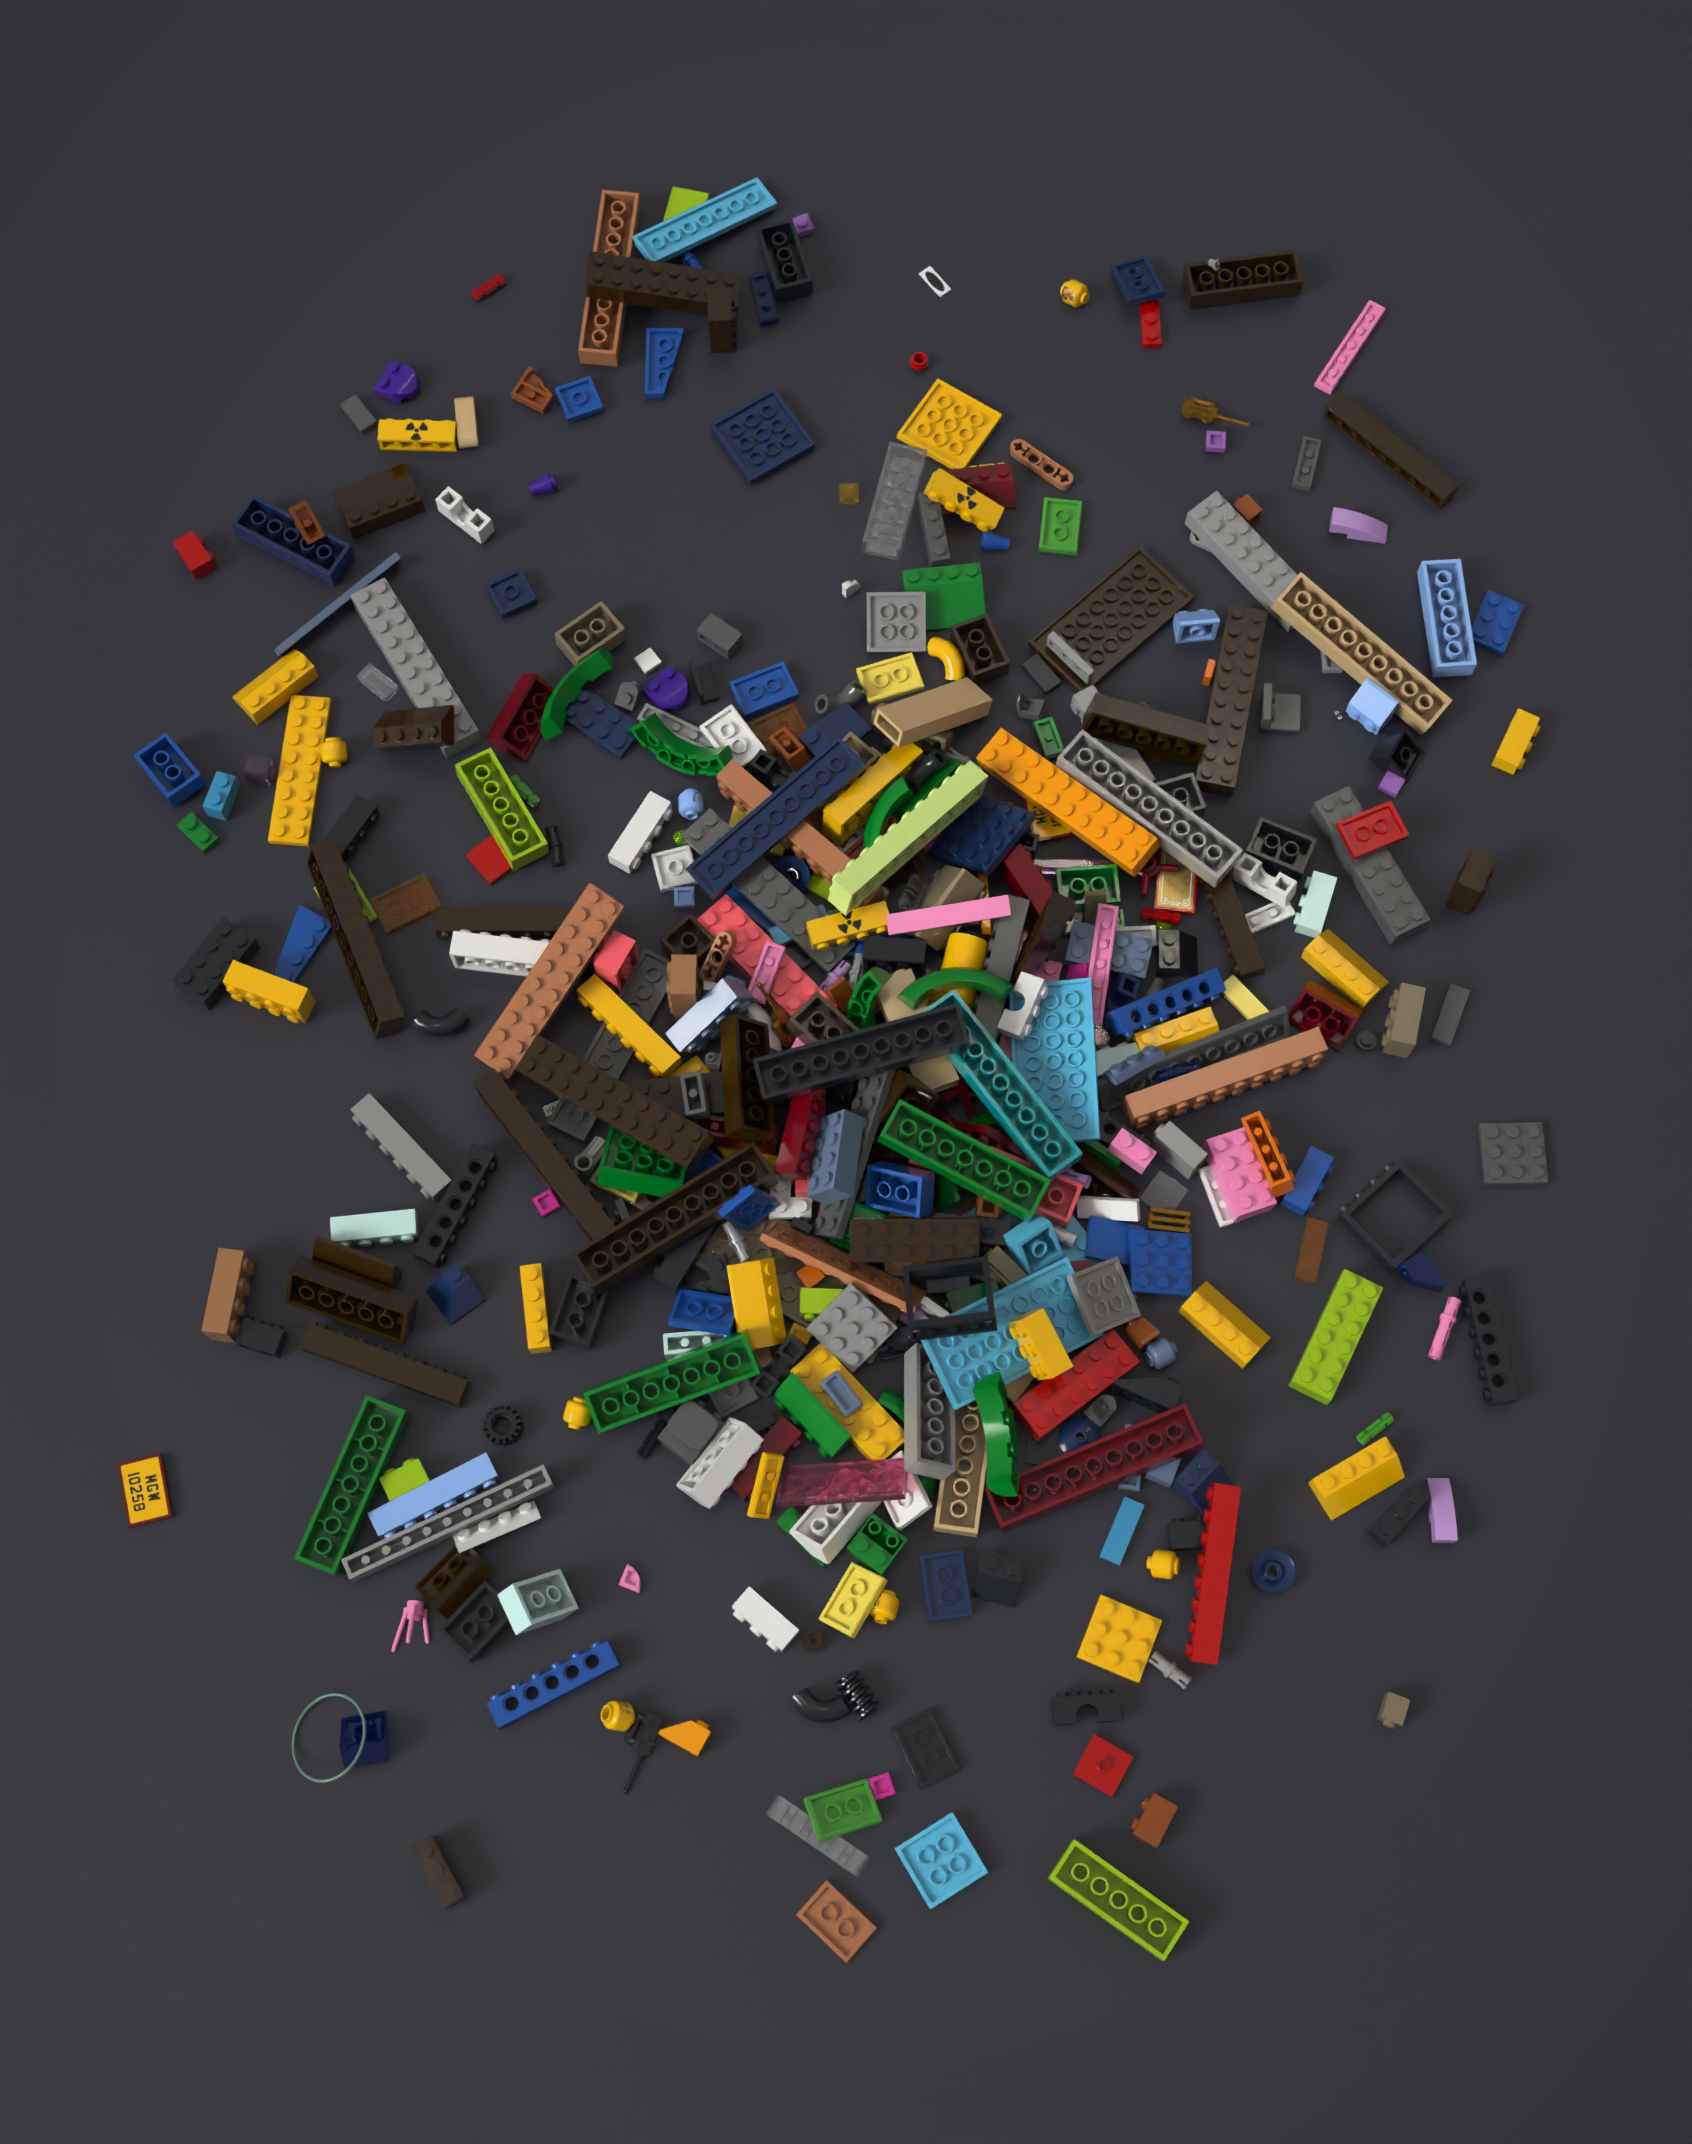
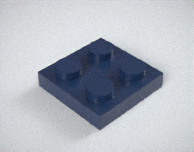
(511, 593)

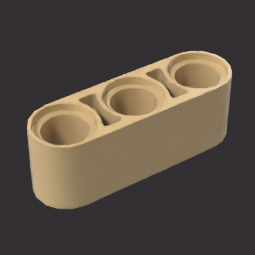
(466, 422)

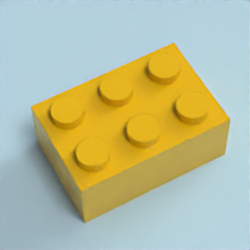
(1040, 1344)

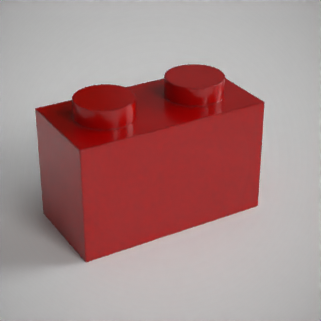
(194, 555)

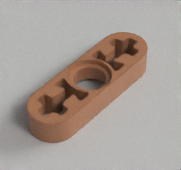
(725, 951)

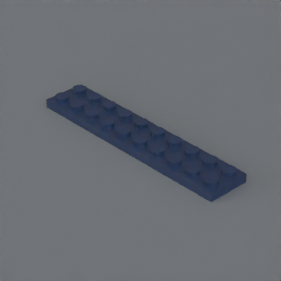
(775, 817)

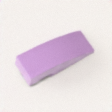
(1358, 526)
(1441, 1511)

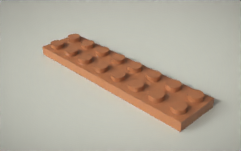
(837, 1263)

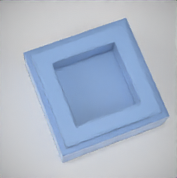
(684, 897)

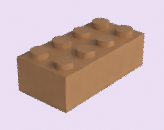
(682, 984)
(227, 1295)

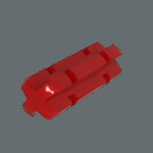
(488, 287)
(1161, 915)

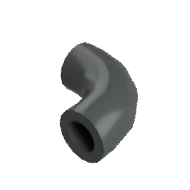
(851, 694)

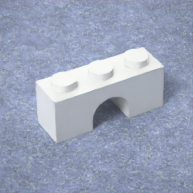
(454, 508)
(1251, 875)
(1018, 1023)

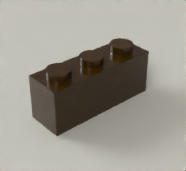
(439, 1872)

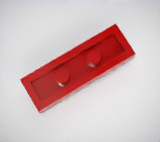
(1150, 324)

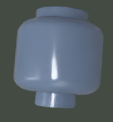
(1160, 1353)

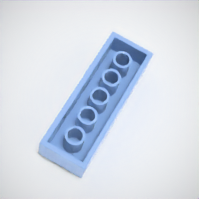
(1446, 618)

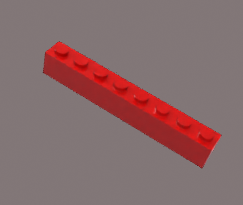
(1214, 1573)

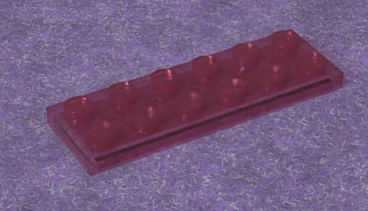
(842, 1483)

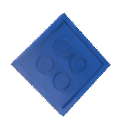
(1160, 1263)

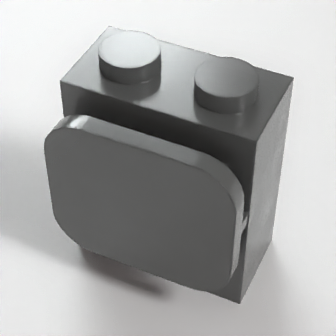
(690, 1430)

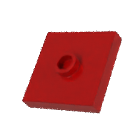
(1102, 1765)

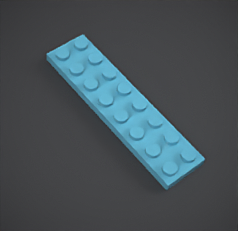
(705, 221)

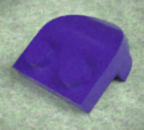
(397, 382)
(668, 689)

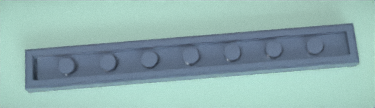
(290, 641)

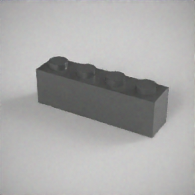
(933, 531)

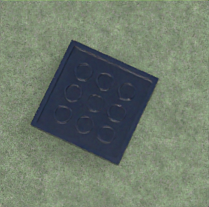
(762, 436)
(982, 835)

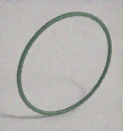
(360, 1749)

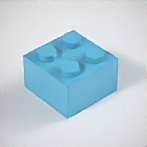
(1033, 1244)

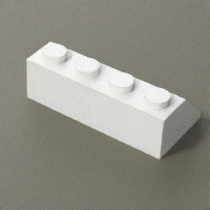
(720, 1462)
(829, 1527)

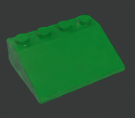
(951, 591)
(636, 1168)

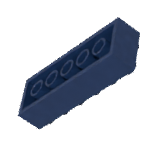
(277, 534)

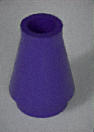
(544, 484)

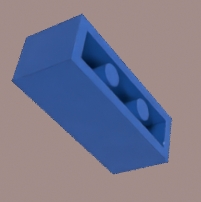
(1308, 1181)

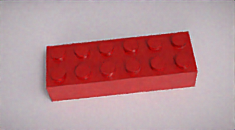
(1065, 1395)

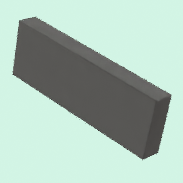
(1306, 463)
(1450, 1015)

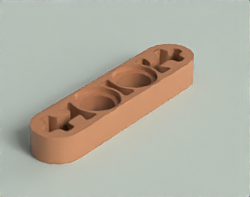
(1039, 466)

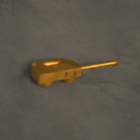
(1205, 411)
(780, 1020)

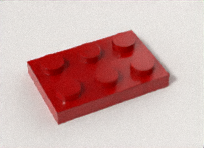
(1372, 830)

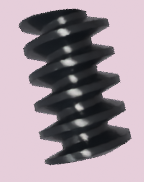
(858, 1695)

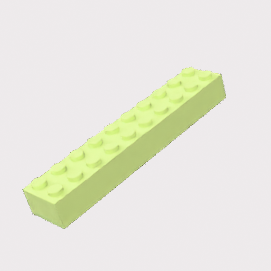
(906, 837)

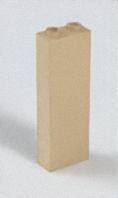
(932, 712)
(935, 1073)

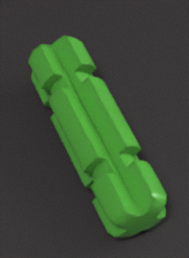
(524, 791)
(1375, 1428)

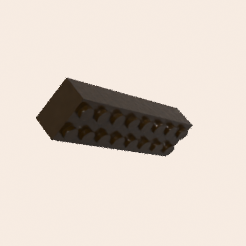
(654, 283)

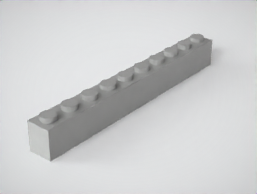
(447, 1523)

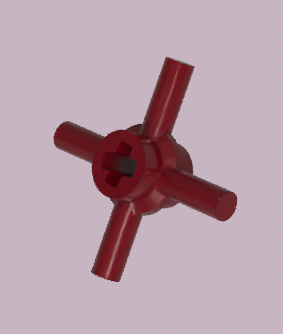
(1155, 867)
(962, 1092)

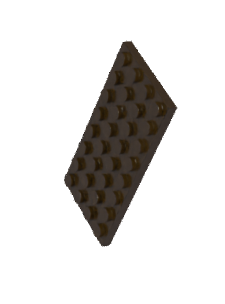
(1114, 617)

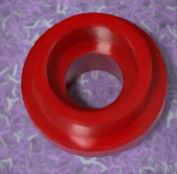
(916, 357)

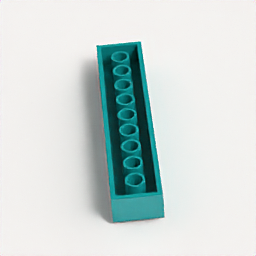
(1010, 1097)

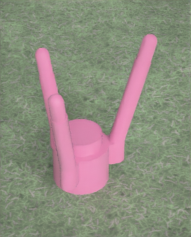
(412, 1612)

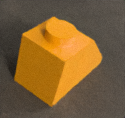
(688, 1735)

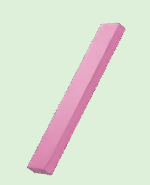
(1350, 347)
(948, 915)
(1101, 956)

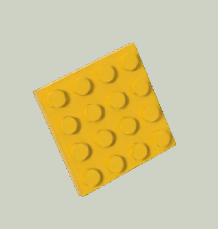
(949, 425)

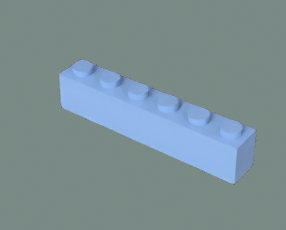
(433, 1496)

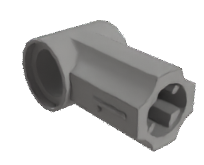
(590, 1155)

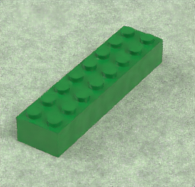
(964, 1160)
(672, 1381)
(352, 1486)

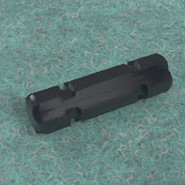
(651, 1439)

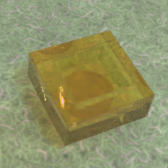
(848, 493)

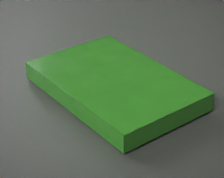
(1060, 526)
(842, 1810)

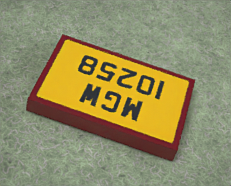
(1046, 826)
(145, 1490)

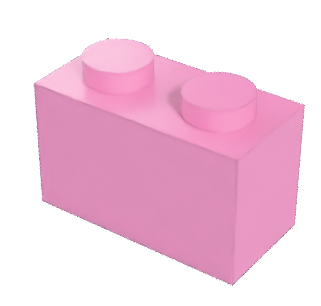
(1131, 1151)

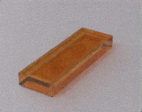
(1311, 1250)

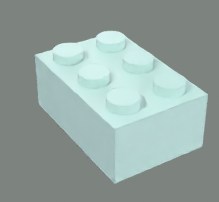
(537, 1601)

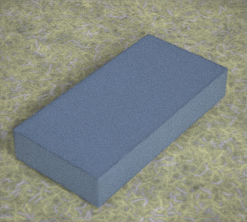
(841, 1394)

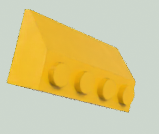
(276, 686)
(1344, 968)
(1178, 1031)
(757, 1301)
(1224, 1324)
(1357, 1478)

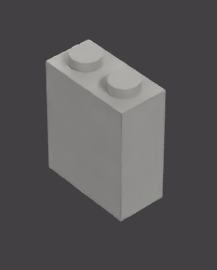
(1178, 1149)

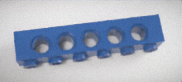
(1121, 1017)
(607, 1663)

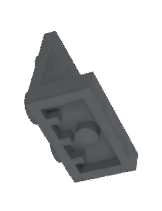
(1279, 710)

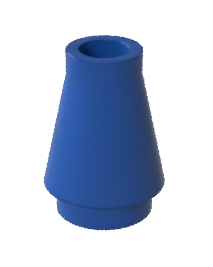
(993, 541)

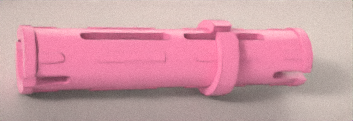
(1446, 1323)

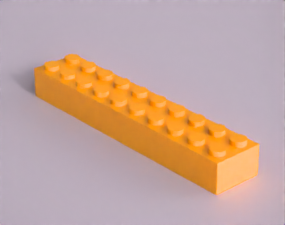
(1068, 802)

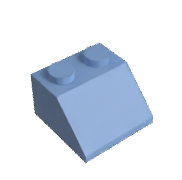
(1195, 626)
(1372, 706)

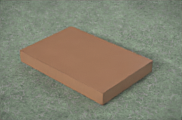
(836, 1921)

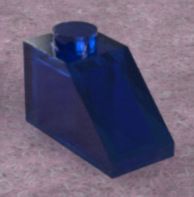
(1421, 1273)

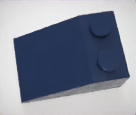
(834, 724)

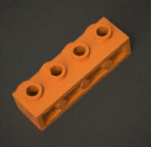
(1266, 1149)

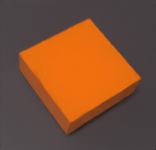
(1209, 672)
(810, 1276)

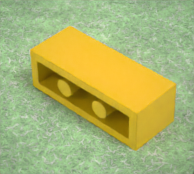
(1516, 742)

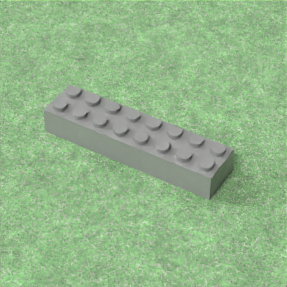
(1241, 551)

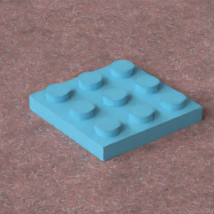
(941, 1860)

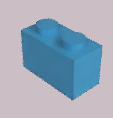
(221, 796)

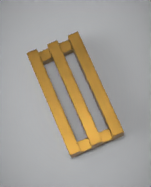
(1185, 1221)

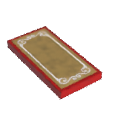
(1175, 890)

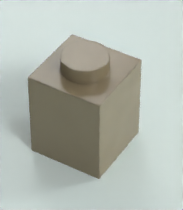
(1393, 1710)

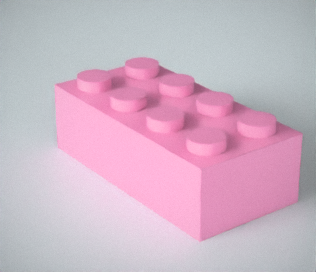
(1238, 1175)

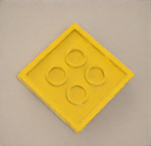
(1119, 1638)

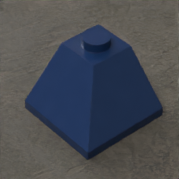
(455, 1293)

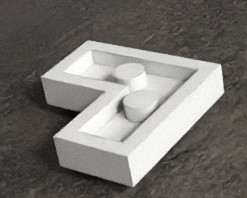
(790, 1206)

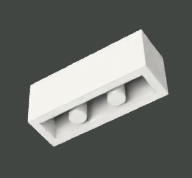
(764, 1620)

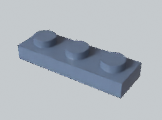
(1134, 1064)

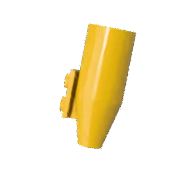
(962, 951)

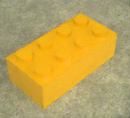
(269, 992)

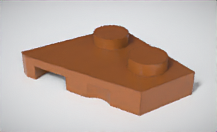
(532, 392)

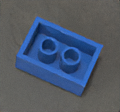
(169, 769)
(899, 1189)

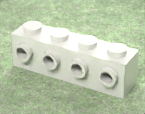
(640, 832)

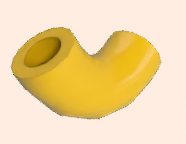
(949, 655)

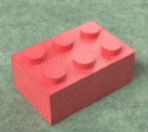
(616, 960)

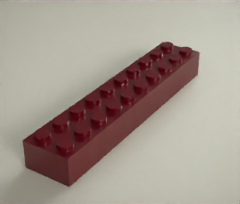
(1098, 1466)

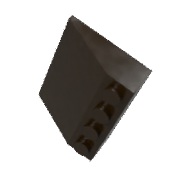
(379, 501)
(1044, 935)

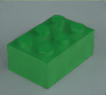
(1076, 880)

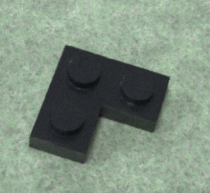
(718, 1275)

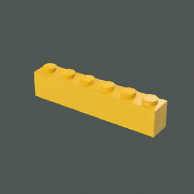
(628, 1026)

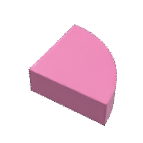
(630, 1579)

